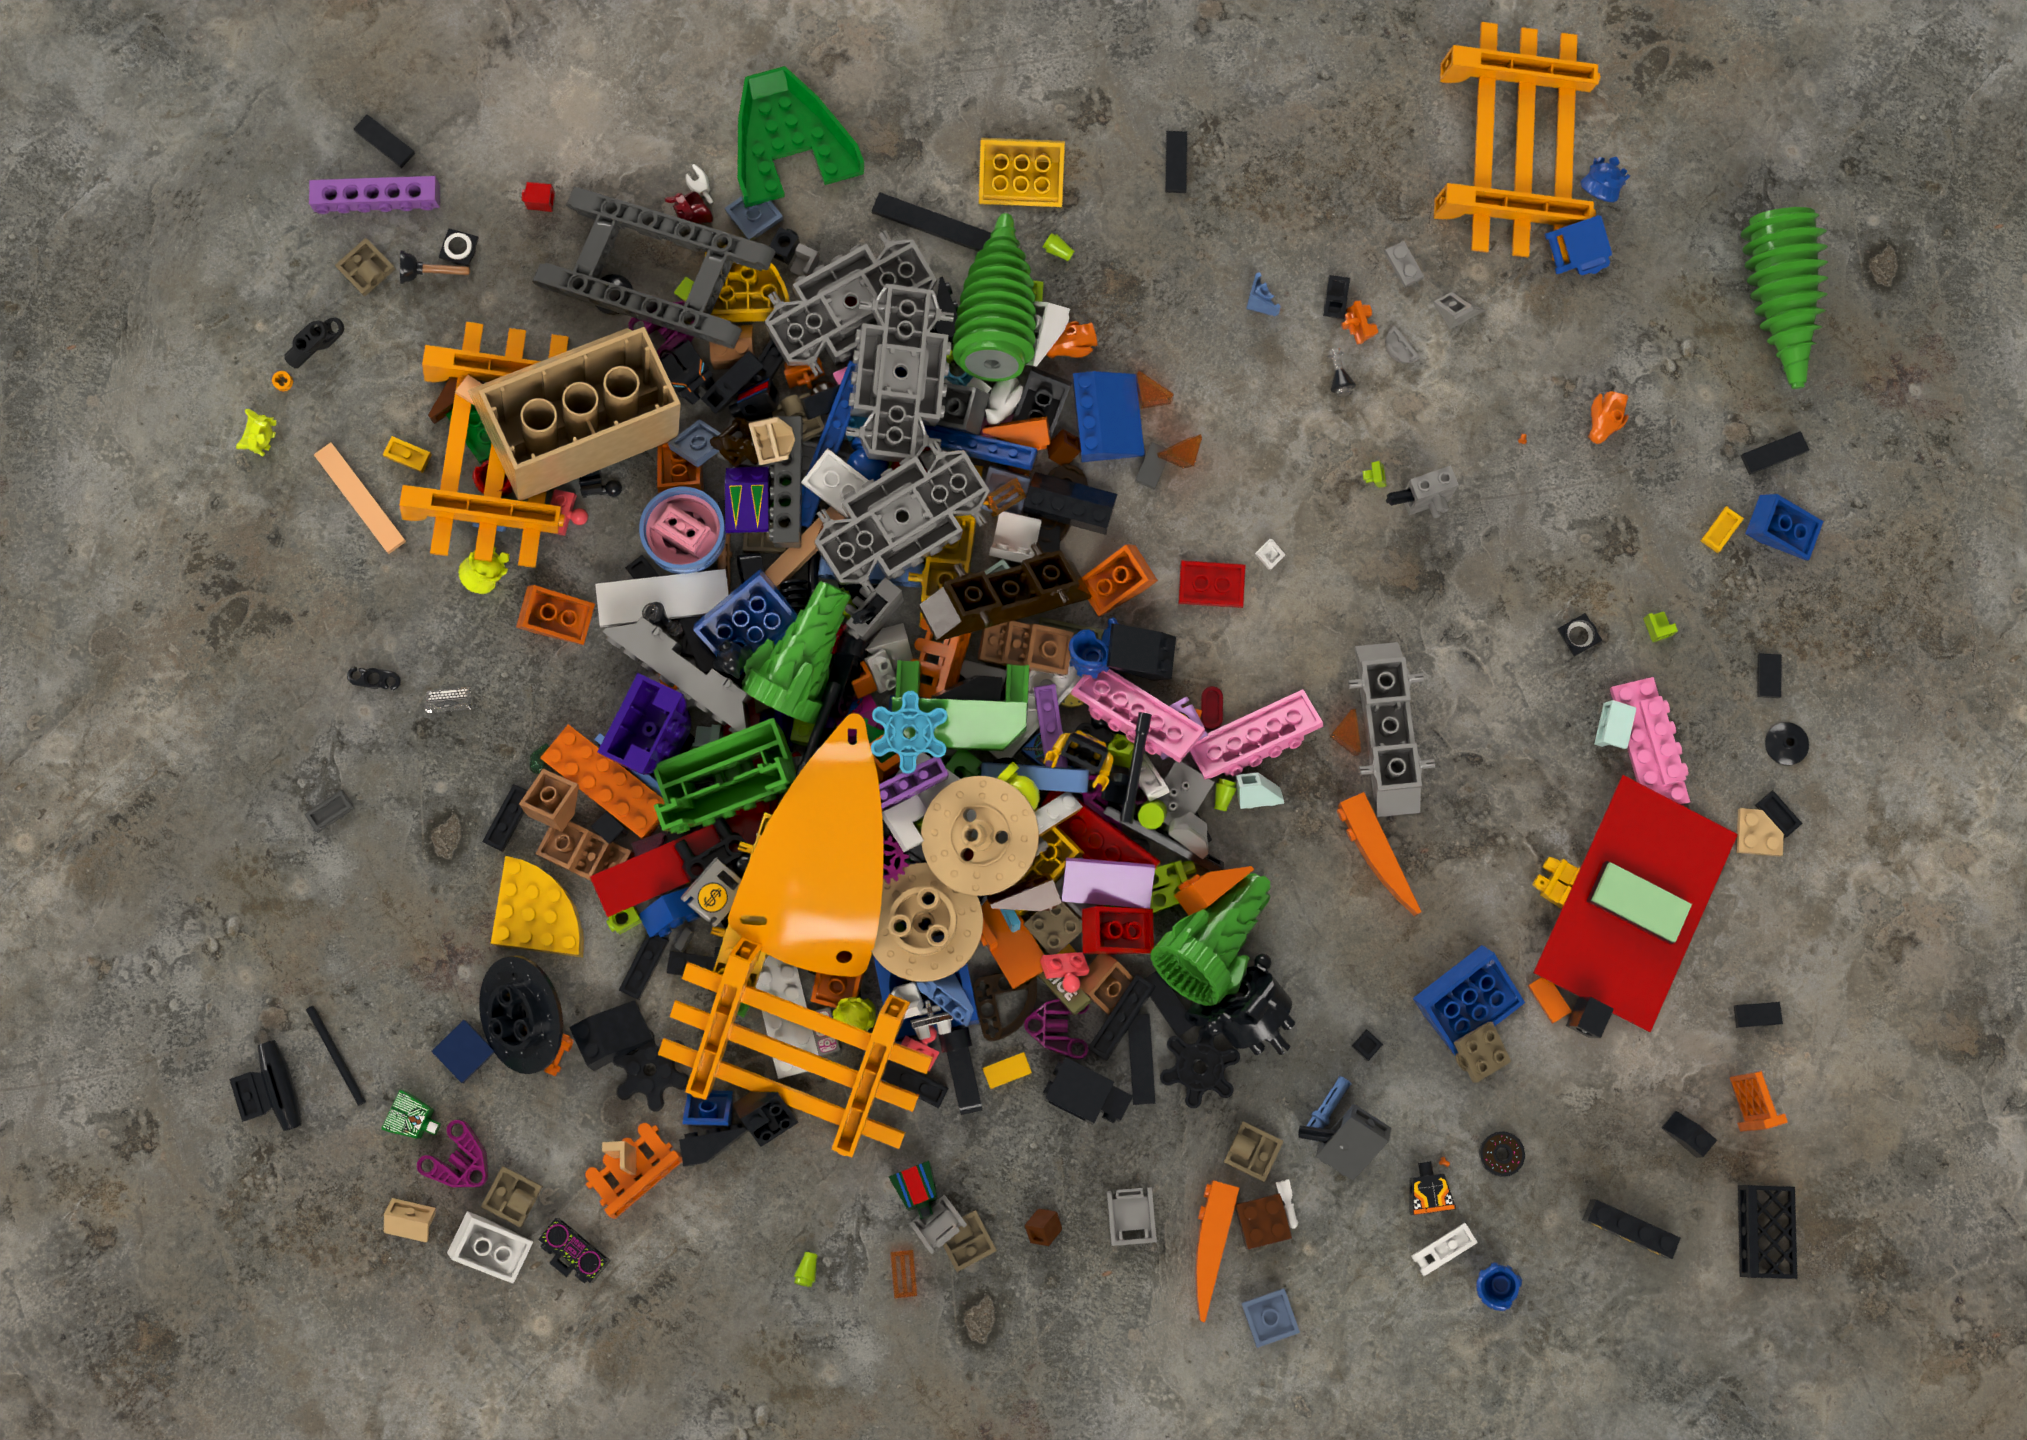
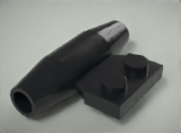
(270, 1089)

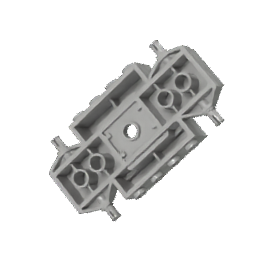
(820, 312)
(897, 405)
(876, 536)

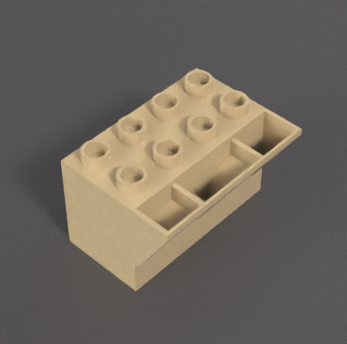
(578, 411)

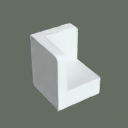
(910, 993)

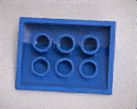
(1107, 416)
(747, 616)
(1468, 997)

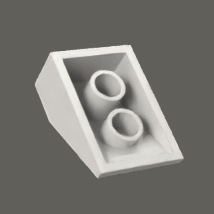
(1050, 324)
(489, 1247)

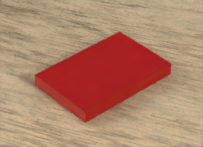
(1212, 584)

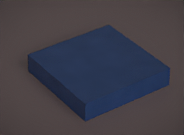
(463, 1051)

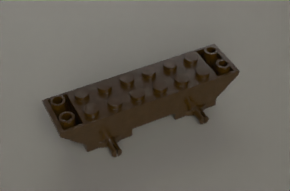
(988, 600)

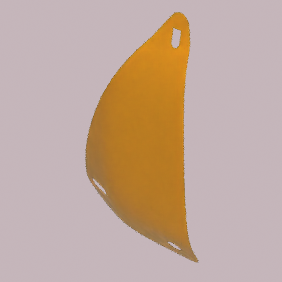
(820, 863)

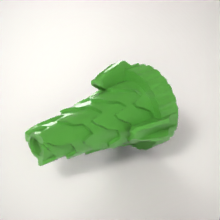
(796, 668)
(1203, 948)

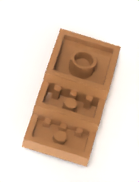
(1026, 644)
(581, 851)

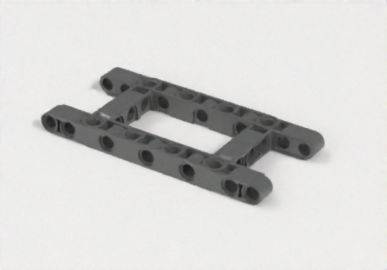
(640, 305)

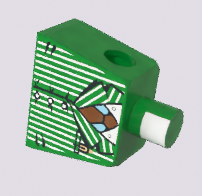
(410, 1117)

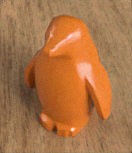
(1074, 341)
(1607, 415)

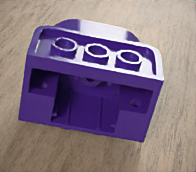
(647, 726)

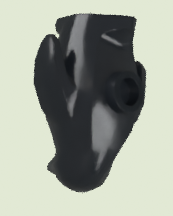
(732, 657)

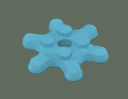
(898, 721)

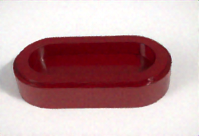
(1212, 708)

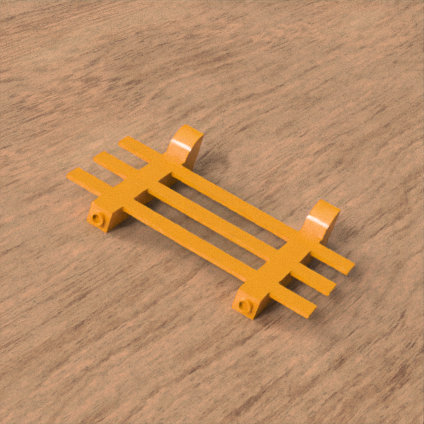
(1527, 71)
(490, 509)
(866, 1082)

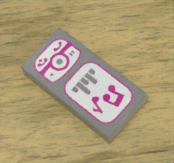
(824, 1043)

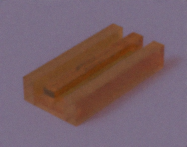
(992, 504)
(903, 1272)

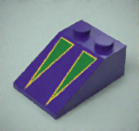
(747, 499)

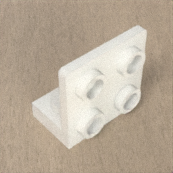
(1015, 536)

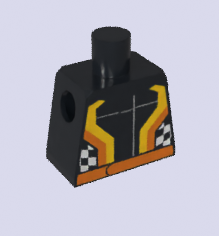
(1429, 1192)

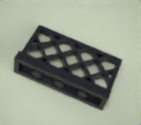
(1749, 1236)

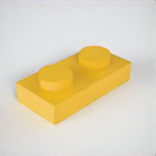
(407, 454)

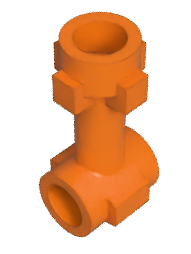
(566, 1045)

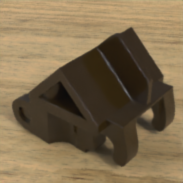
(733, 448)

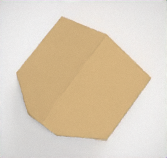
(772, 439)

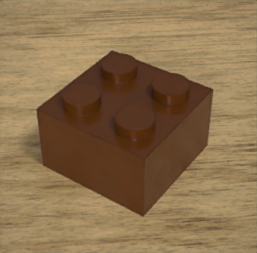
(1263, 1221)

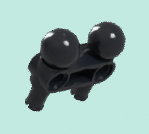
(720, 851)

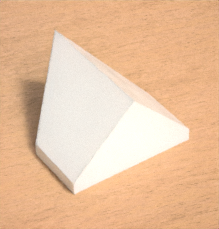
(894, 641)

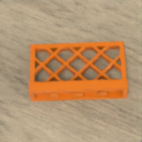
(1755, 1102)

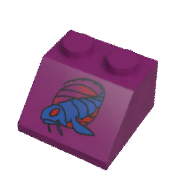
(864, 707)

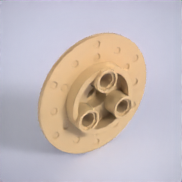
(949, 833)
(913, 951)

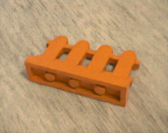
(950, 660)
(633, 1188)

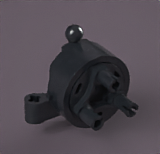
(1251, 1013)

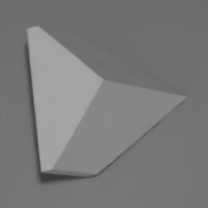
(1456, 310)

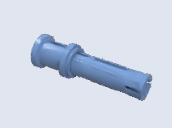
(1321, 1116)

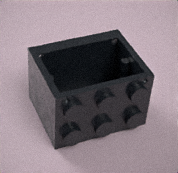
(1077, 1090)

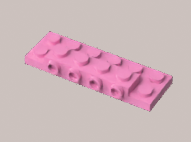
(1119, 703)
(1256, 736)
(1652, 742)

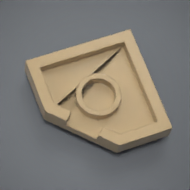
(1758, 834)

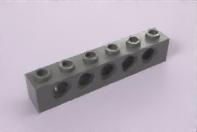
(790, 536)

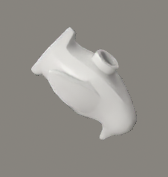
(1003, 400)

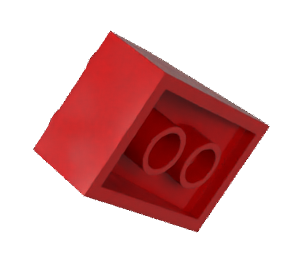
(1117, 930)

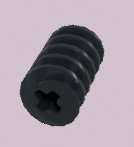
(793, 592)

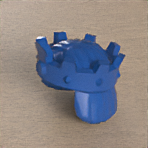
(1605, 179)
(1088, 654)
(1498, 1286)

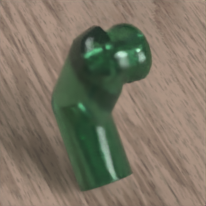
(536, 763)

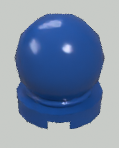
(867, 467)

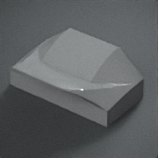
(1191, 833)

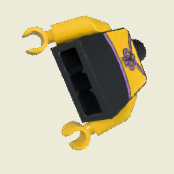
(1085, 751)

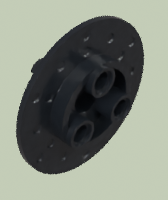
(521, 1014)

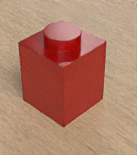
(538, 196)

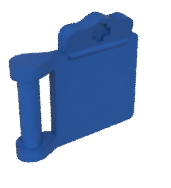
(1585, 245)

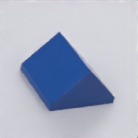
(710, 1112)

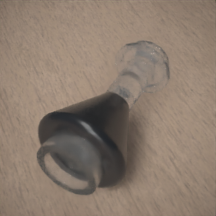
(1342, 382)
(657, 616)

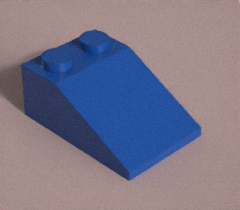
(1784, 526)

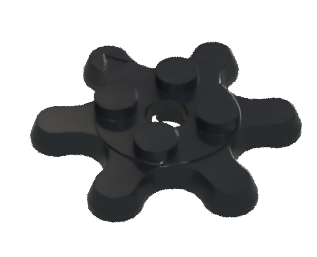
(1184, 1072)
(651, 1086)

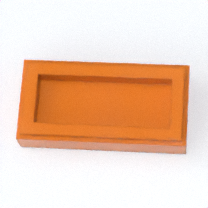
(1549, 999)

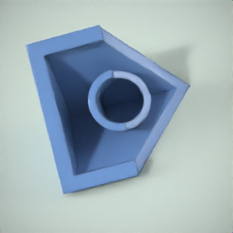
(1260, 298)

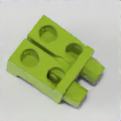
(1170, 877)

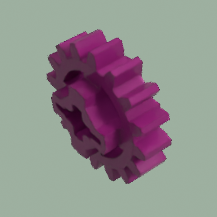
(890, 868)

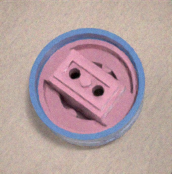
(670, 544)

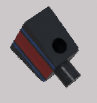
(756, 400)

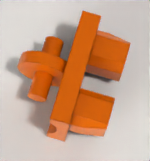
(1357, 322)
(801, 375)

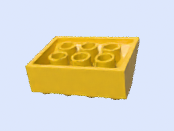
(1021, 172)

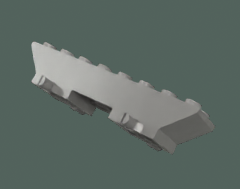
(662, 655)
(1389, 729)

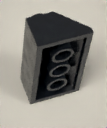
(1070, 503)

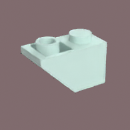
(1257, 791)

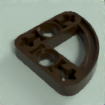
(995, 990)

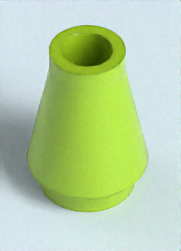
(1057, 247)
(1224, 793)
(806, 1271)

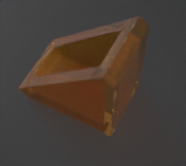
(1151, 393)
(1183, 453)
(1348, 734)

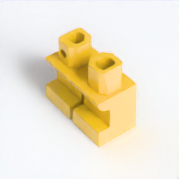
(1560, 882)

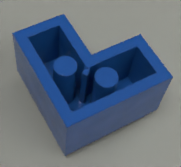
(667, 913)

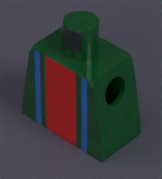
(916, 1188)

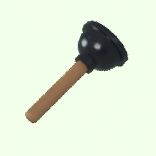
(410, 268)

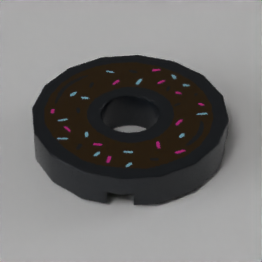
(1515, 1151)

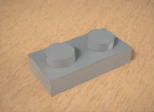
(1404, 264)

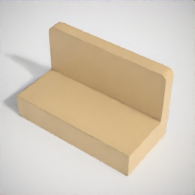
(625, 1152)
(408, 1220)

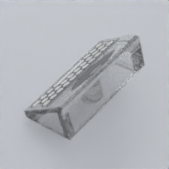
(448, 700)

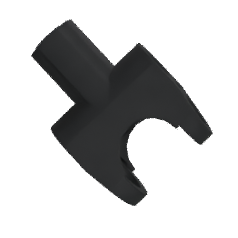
(311, 340)

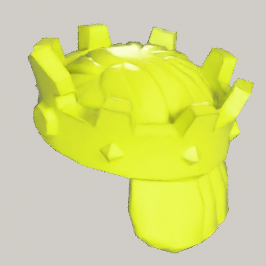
(257, 433)
(482, 575)
(856, 1012)

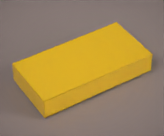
(1722, 529)
(1007, 1070)

